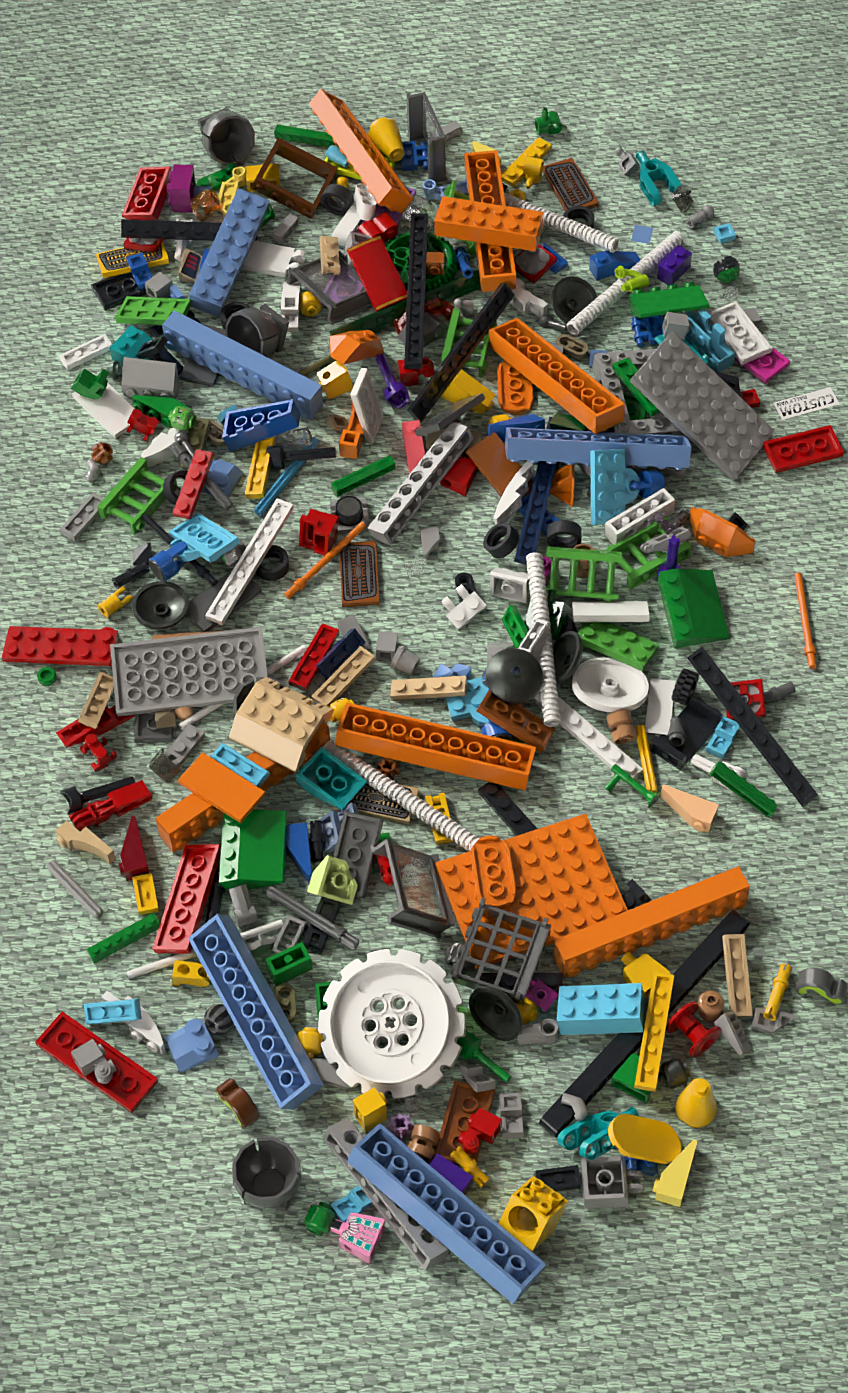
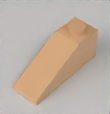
(694, 810)

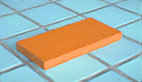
(221, 787)

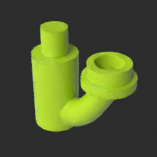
(639, 280)

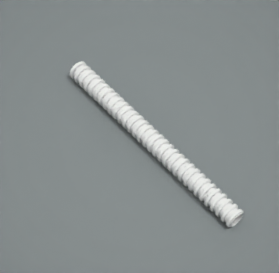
(568, 226)
(615, 292)
(540, 611)
(404, 797)

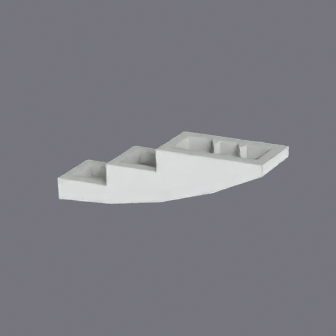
(511, 498)

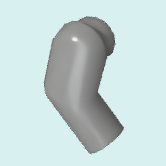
(94, 471)
(577, 1104)

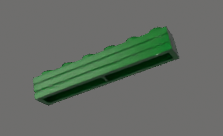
(303, 136)
(363, 476)
(743, 789)
(123, 938)

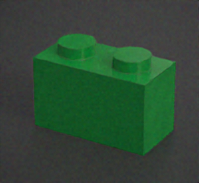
(289, 964)

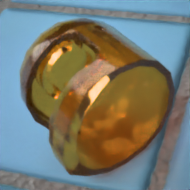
(208, 200)

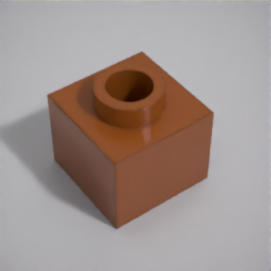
(435, 263)

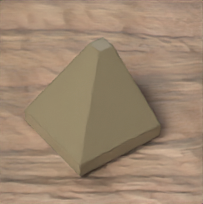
(336, 422)
(165, 718)

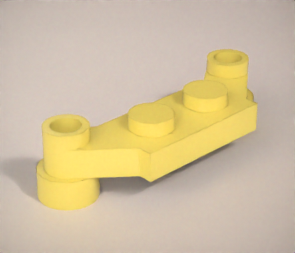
(230, 187)

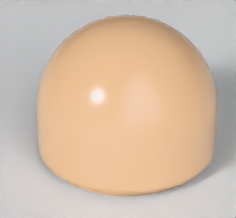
(183, 713)

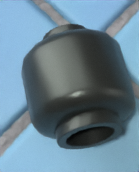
(674, 1073)

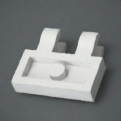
(466, 610)

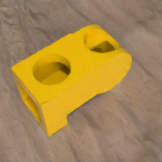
(189, 973)

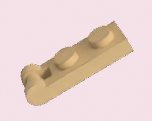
(329, 255)

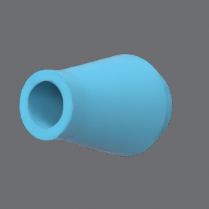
(334, 155)

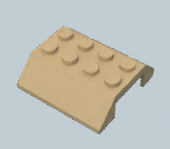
(278, 723)

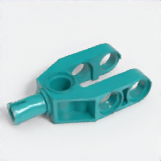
(651, 171)
(596, 1131)

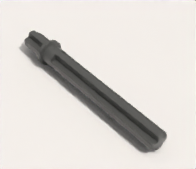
(183, 456)
(341, 935)

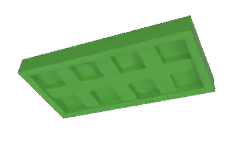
(150, 310)
(618, 643)

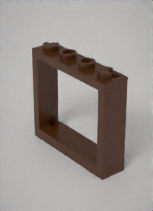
(303, 160)

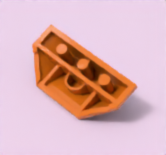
(354, 346)
(719, 534)

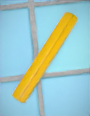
(646, 759)

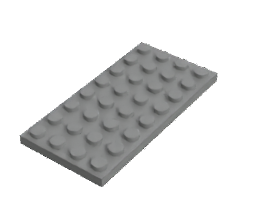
(702, 406)
(185, 670)

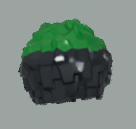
(726, 269)

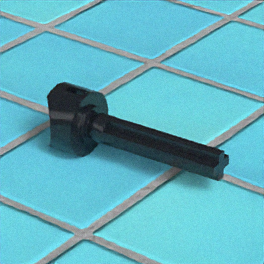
(280, 457)
(77, 799)

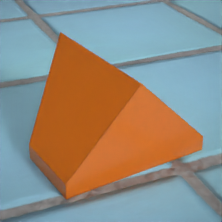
(563, 484)

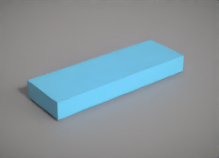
(240, 765)
(112, 1011)

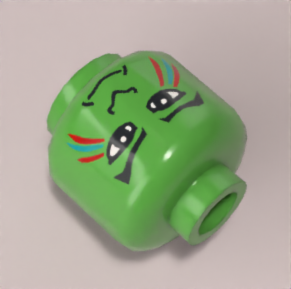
(182, 418)

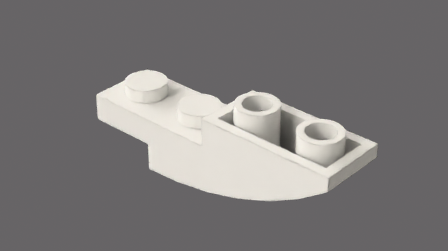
(525, 301)
(291, 305)
(159, 448)
(142, 1029)

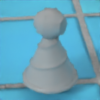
(466, 307)

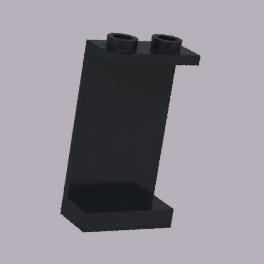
(698, 723)

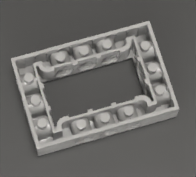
(609, 379)

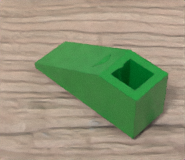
(156, 407)

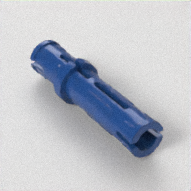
(463, 260)

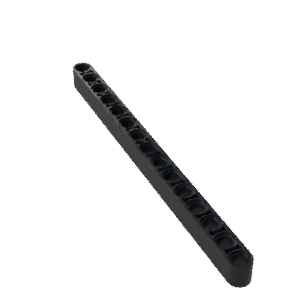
(625, 1044)

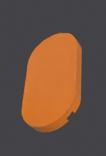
(513, 390)
(493, 872)

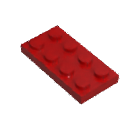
(803, 449)

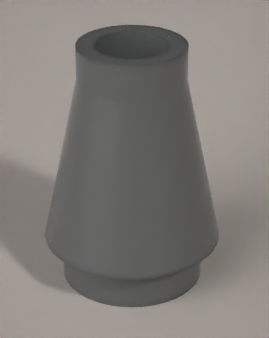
(676, 733)

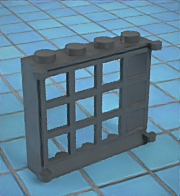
(530, 962)

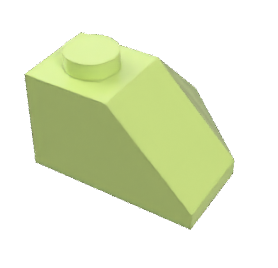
(333, 881)

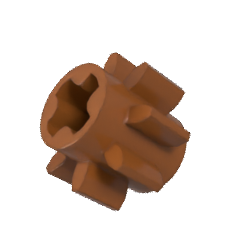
(102, 453)
(391, 765)

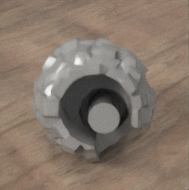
(233, 556)

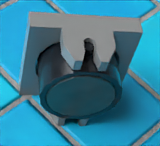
(350, 513)

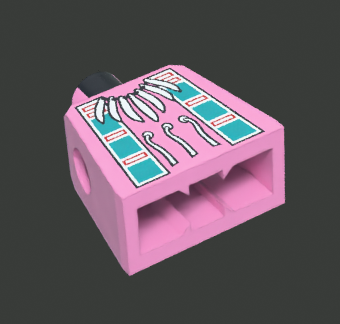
(359, 1234)

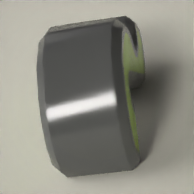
(823, 984)

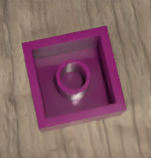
(181, 187)

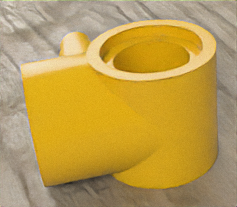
(533, 170)

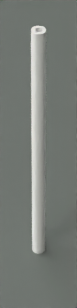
(271, 669)
(182, 957)

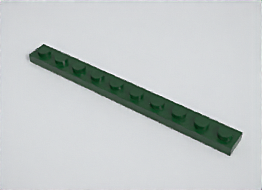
(386, 316)

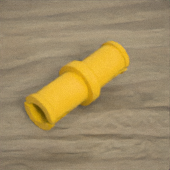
(469, 1166)

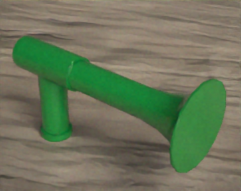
(621, 774)

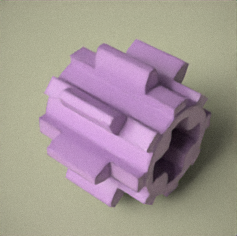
(400, 1121)

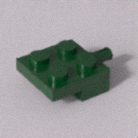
(557, 613)

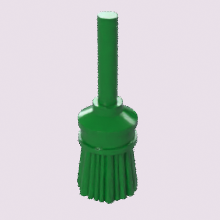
(471, 1049)

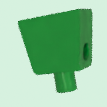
(625, 1079)

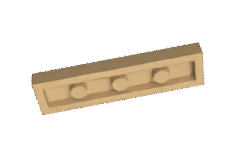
(343, 677)
(428, 687)
(97, 700)
(737, 975)

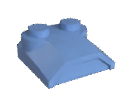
(225, 476)
(191, 1045)

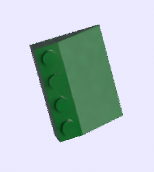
(672, 299)
(692, 607)
(253, 850)

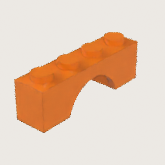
(351, 438)

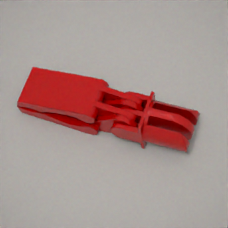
(119, 802)

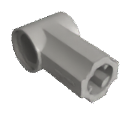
(244, 910)
(535, 1032)

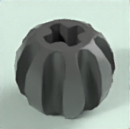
(218, 1020)

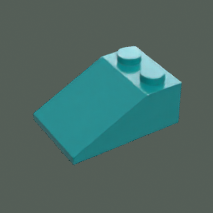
(128, 344)
(330, 779)

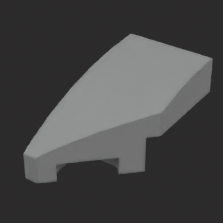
(430, 540)
(261, 946)
(761, 1024)
(476, 1078)

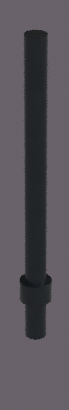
(201, 570)

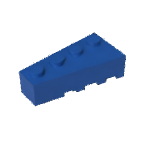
(258, 423)

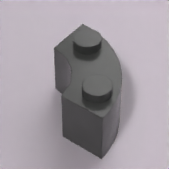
(433, 329)

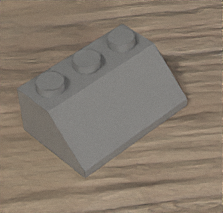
(149, 378)

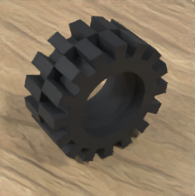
(685, 686)

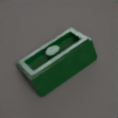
(566, 422)

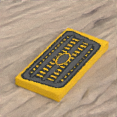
(115, 261)

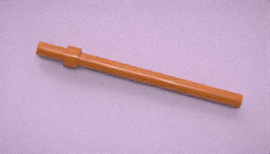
(301, 582)
(809, 649)

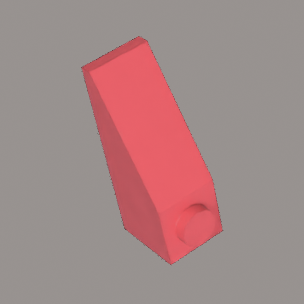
(412, 443)

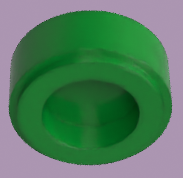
(46, 676)

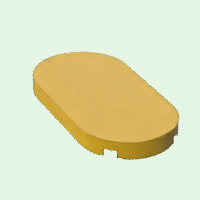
(644, 1138)

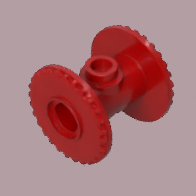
(693, 1029)

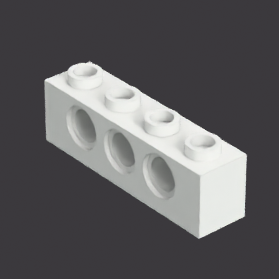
(639, 516)

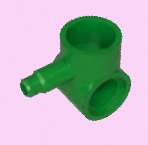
(548, 123)

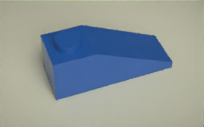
(605, 262)
(528, 421)
(298, 848)

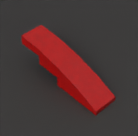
(77, 732)

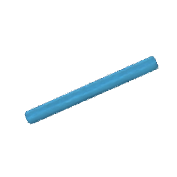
(282, 482)

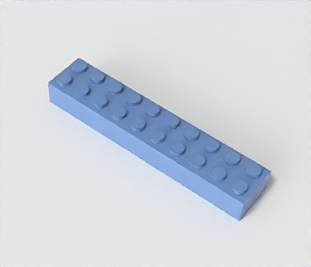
(242, 364)
(575, 447)
(255, 1012)
(446, 1213)

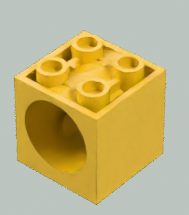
(533, 1213)

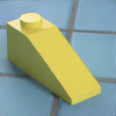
(674, 1178)

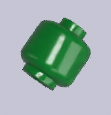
(319, 1218)

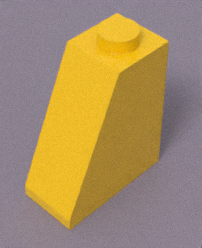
(466, 386)

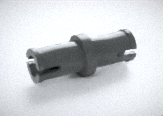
(776, 694)

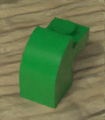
(90, 385)

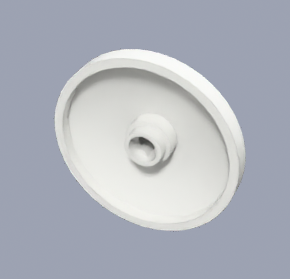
(609, 685)

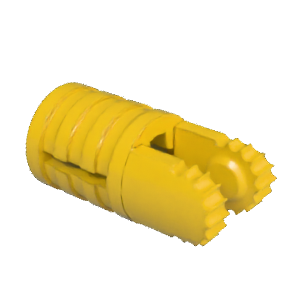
(113, 603)

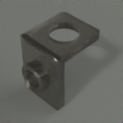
(164, 766)

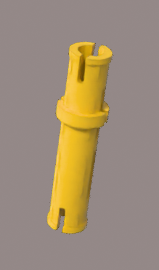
(779, 984)

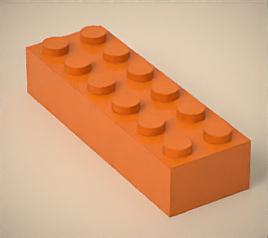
(489, 223)

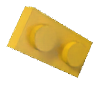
(145, 894)

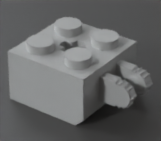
(615, 1190)

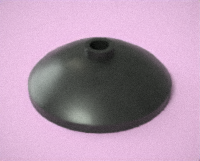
(574, 292)
(160, 597)
(567, 655)
(510, 686)
(495, 1013)

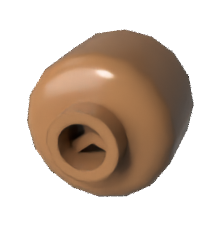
(710, 1005)

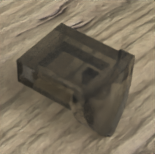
(682, 198)

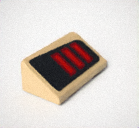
(190, 266)

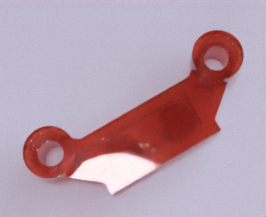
(432, 306)

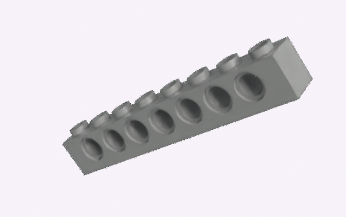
(420, 483)
(413, 1237)

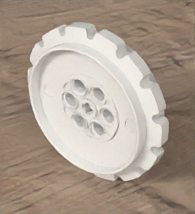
(431, 1039)

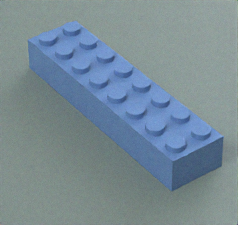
(228, 252)

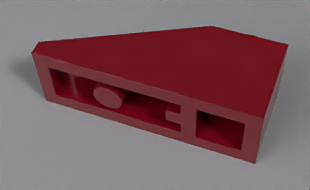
(132, 853)

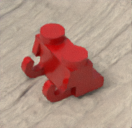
(142, 423)
(100, 753)

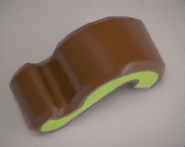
(238, 1102)

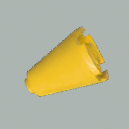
(387, 138)
(696, 1104)

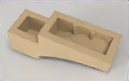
(85, 840)

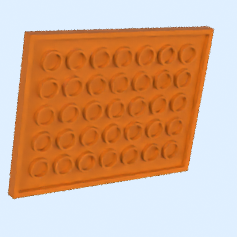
(556, 877)

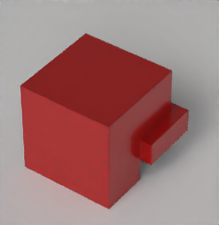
(318, 531)

